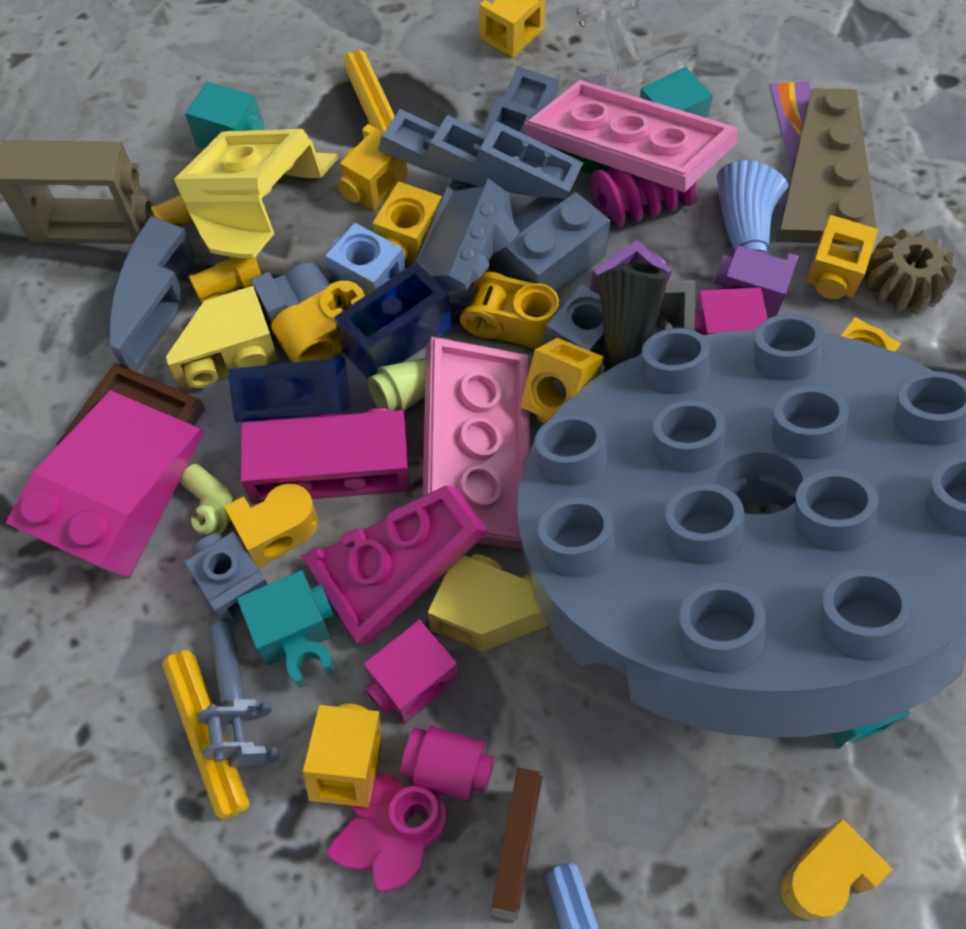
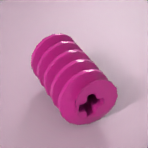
(620, 191)

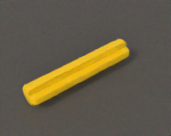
(368, 89)
(192, 697)

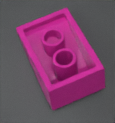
(107, 483)

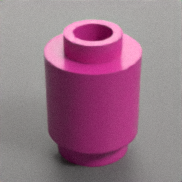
(447, 762)

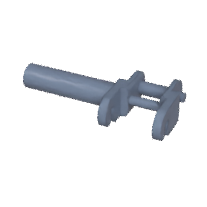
(233, 707)

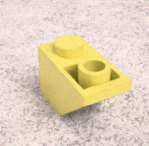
(220, 337)
(484, 605)

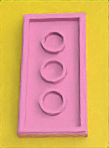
(632, 134)
(477, 431)

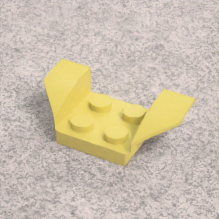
(233, 175)

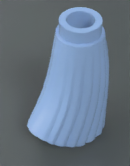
(747, 200)

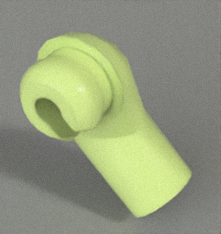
(213, 497)

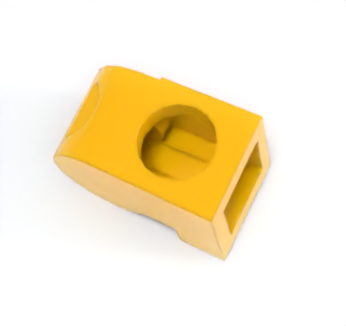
(276, 524)
(822, 875)

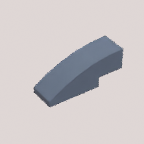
(149, 291)

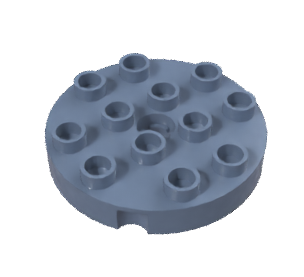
(738, 616)

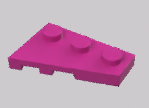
(392, 563)

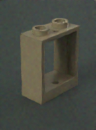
(33, 165)

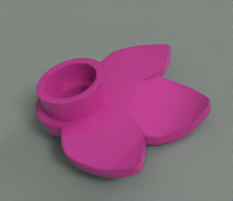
(381, 834)

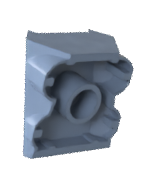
(466, 234)

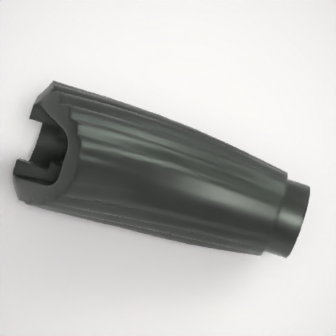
(630, 307)

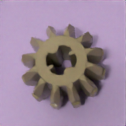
(910, 271)

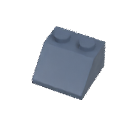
(554, 242)

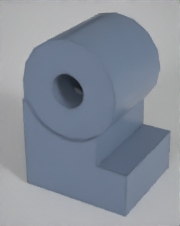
(288, 289)

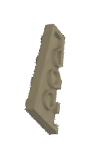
(828, 169)

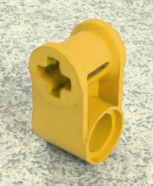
(510, 310)
(309, 328)

